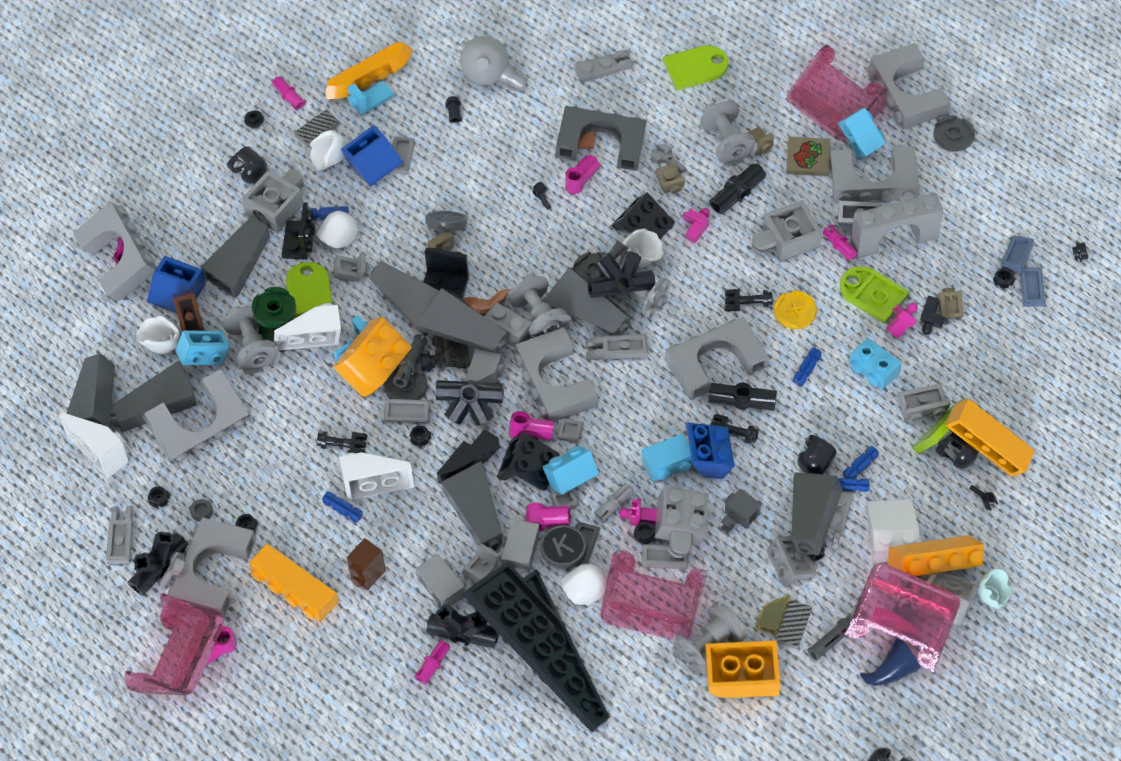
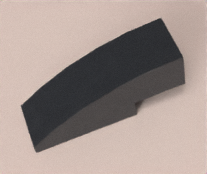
(468, 455)

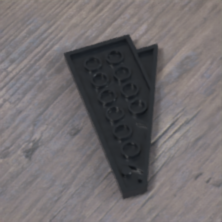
(532, 626)

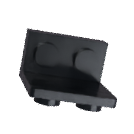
(644, 213)
(298, 235)
(446, 270)
(526, 460)

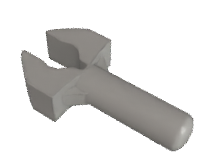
(657, 158)
(175, 568)

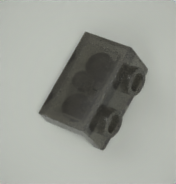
(450, 354)

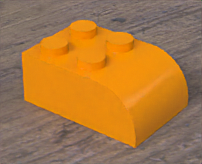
(372, 356)
(743, 669)

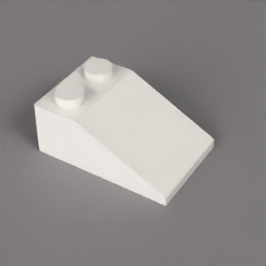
(312, 329)
(97, 443)
(374, 475)
(891, 525)

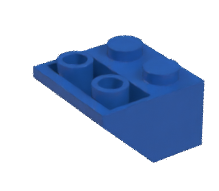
(371, 155)
(171, 278)
(710, 449)

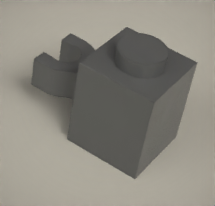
(740, 509)

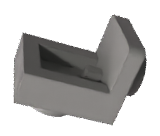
(350, 268)
(481, 564)

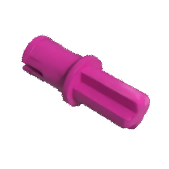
(288, 93)
(840, 242)
(432, 662)

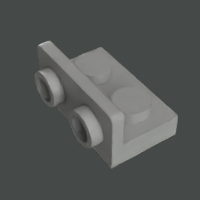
(788, 562)

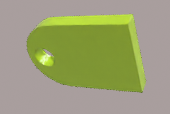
(695, 66)
(310, 289)
(872, 293)
(934, 434)

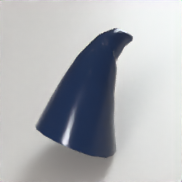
(897, 665)

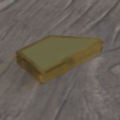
(772, 615)

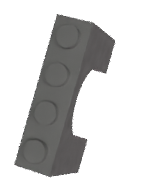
(579, 121)

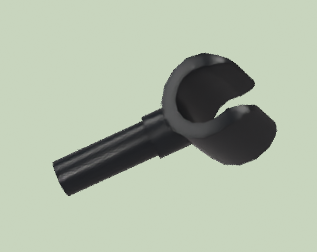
(539, 190)
(985, 497)

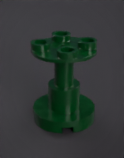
(273, 310)

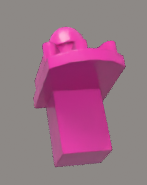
(699, 223)
(902, 320)
(637, 514)

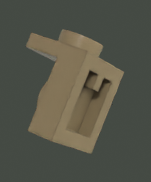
(764, 141)
(670, 178)
(443, 241)
(950, 303)

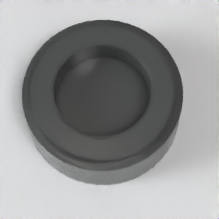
(200, 509)

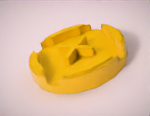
(795, 310)

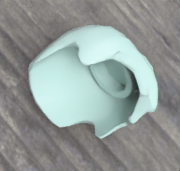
(994, 588)

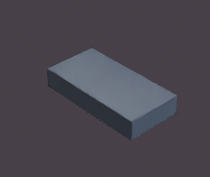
(1017, 253)
(1032, 287)

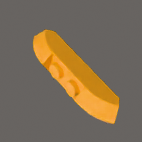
(369, 70)

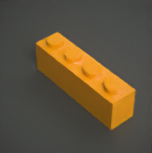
(990, 437)
(937, 555)
(293, 582)

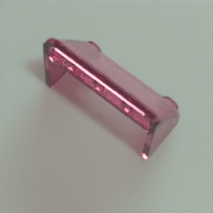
(830, 96)
(650, 602)
(906, 610)
(186, 652)

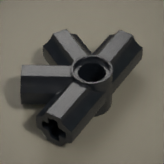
(624, 270)
(462, 403)
(153, 565)
(460, 628)

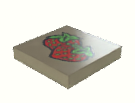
(808, 156)

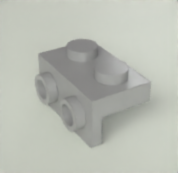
(923, 401)

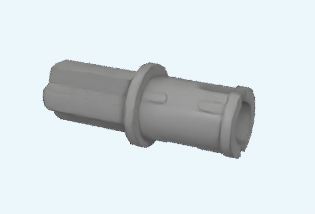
(614, 502)

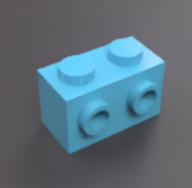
(862, 132)
(202, 347)
(875, 363)
(667, 458)
(570, 469)

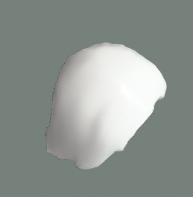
(327, 150)
(338, 230)
(645, 245)
(158, 335)
(584, 584)

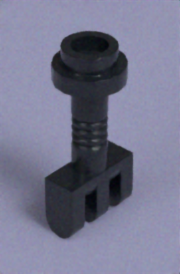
(734, 299)
(749, 434)
(354, 443)

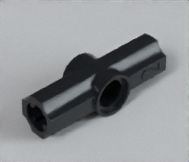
(737, 188)
(754, 397)

